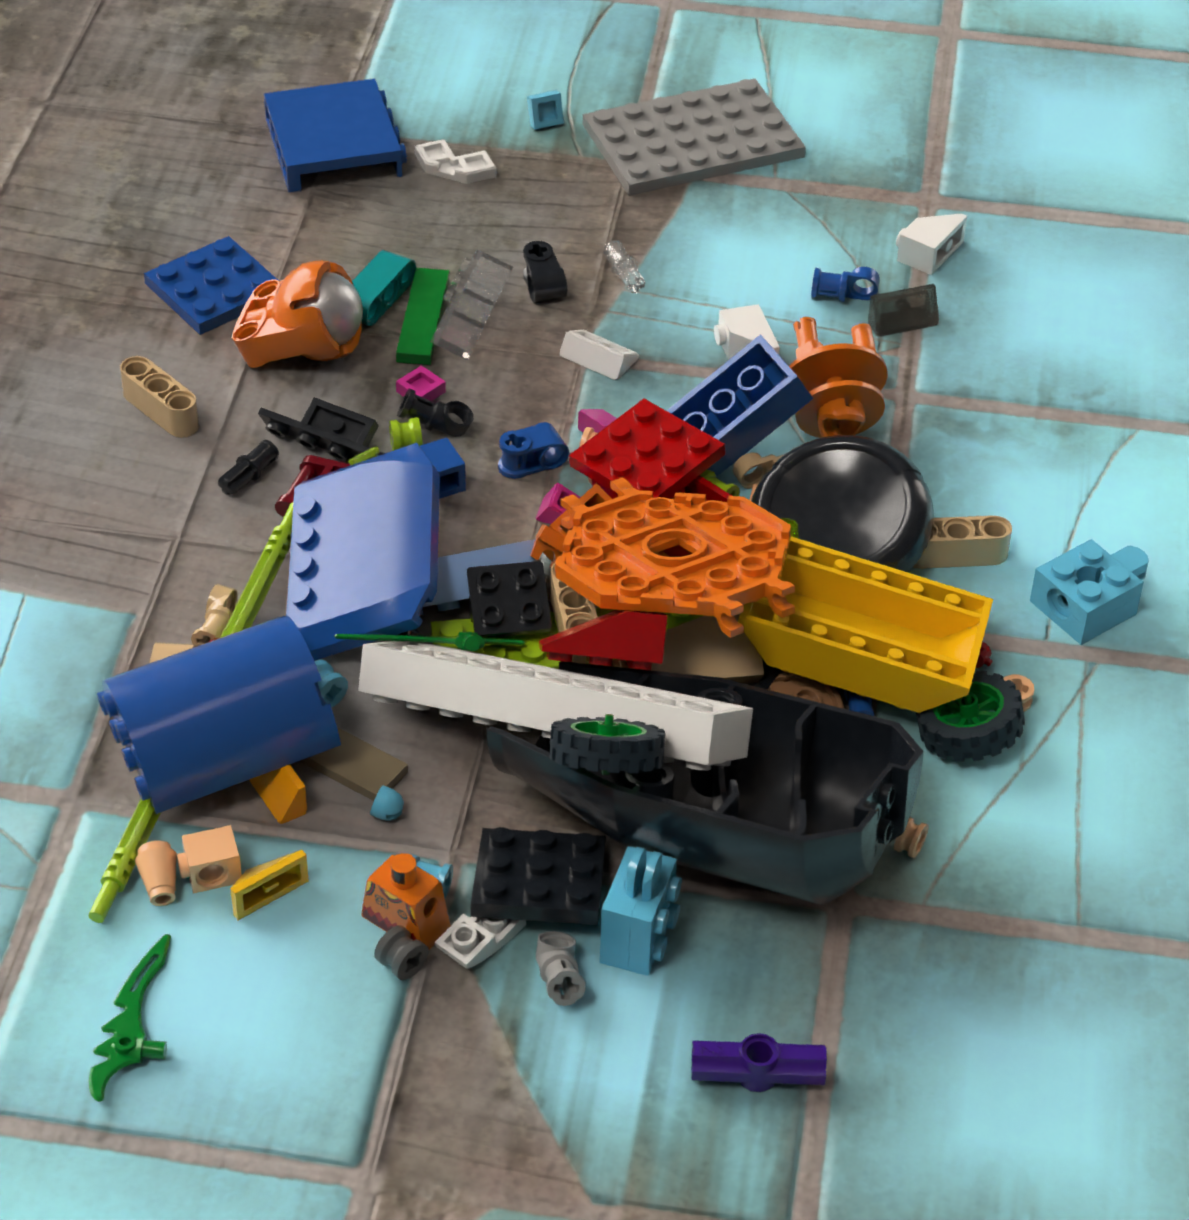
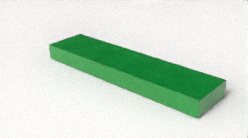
(422, 316)

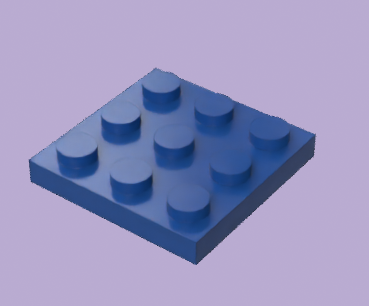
(208, 283)

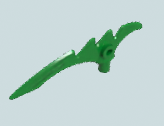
(465, 641)
(129, 1040)

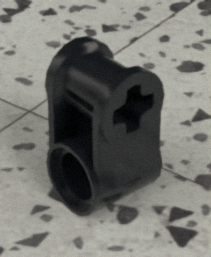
(543, 273)

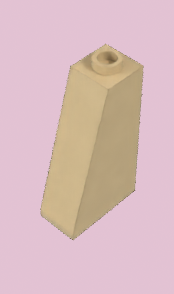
(705, 650)

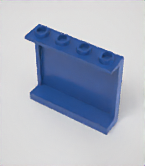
(332, 129)

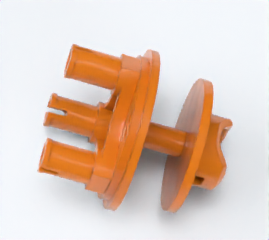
(841, 379)

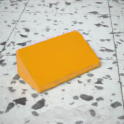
(282, 793)

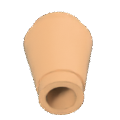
(158, 871)

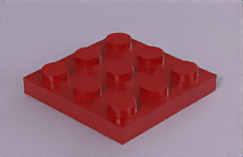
(648, 450)

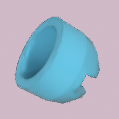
(387, 804)

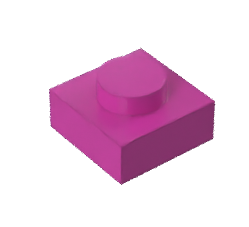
(423, 382)

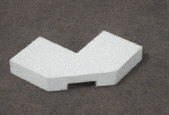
(440, 161)

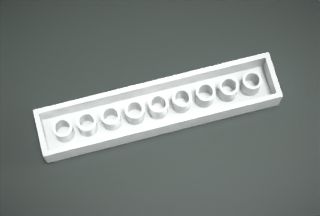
(536, 696)

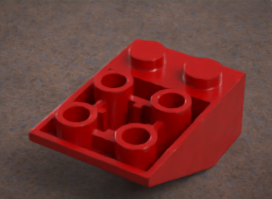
(615, 635)

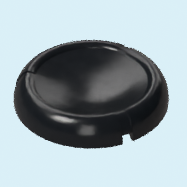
(852, 498)

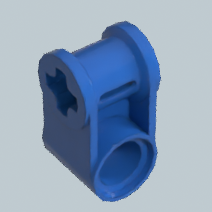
(533, 448)

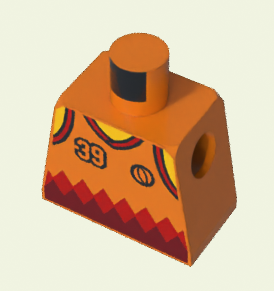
(406, 897)

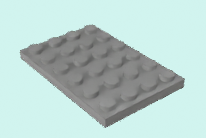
(692, 136)

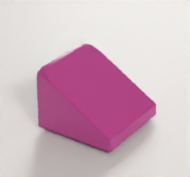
(594, 418)
(551, 504)

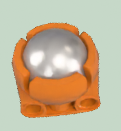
(306, 314)

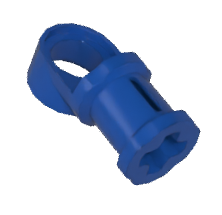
(844, 284)

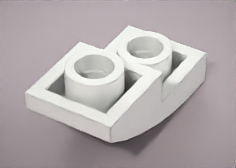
(477, 938)

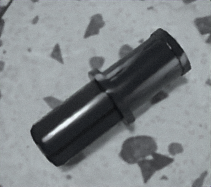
(248, 467)

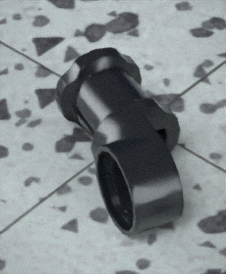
(436, 413)

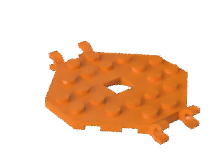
(732, 563)

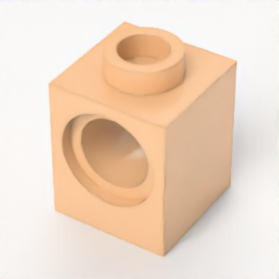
(210, 859)

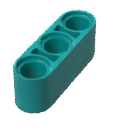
(383, 283)

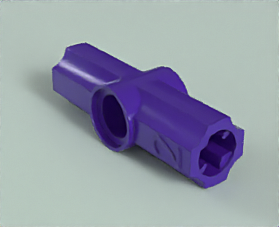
(775, 1064)

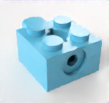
(1090, 589)
(639, 911)

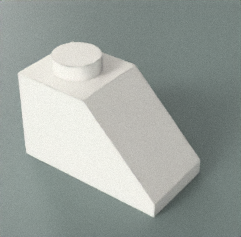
(930, 241)
(740, 327)

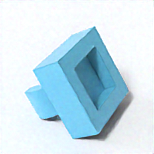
(545, 109)

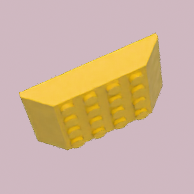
(871, 629)

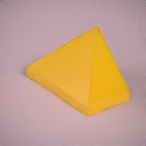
(268, 882)

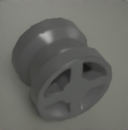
(401, 952)

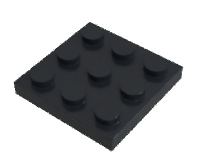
(538, 876)

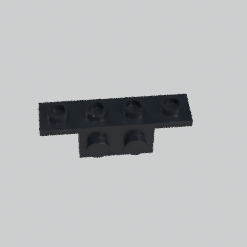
(325, 426)

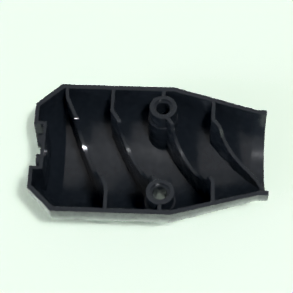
(790, 818)

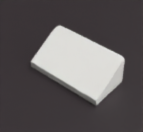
(597, 353)

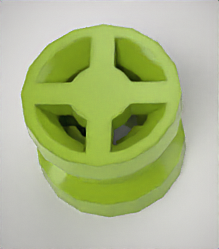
(405, 433)

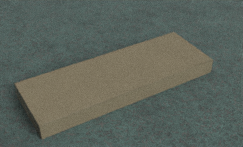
(358, 765)

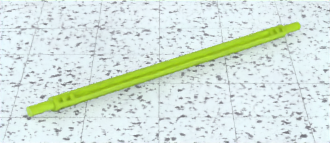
(144, 816)

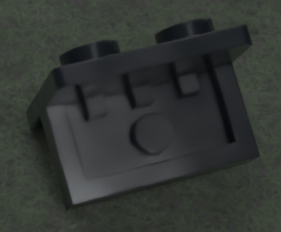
(508, 599)

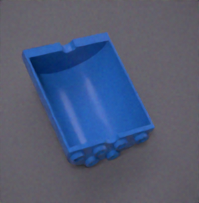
(219, 713)

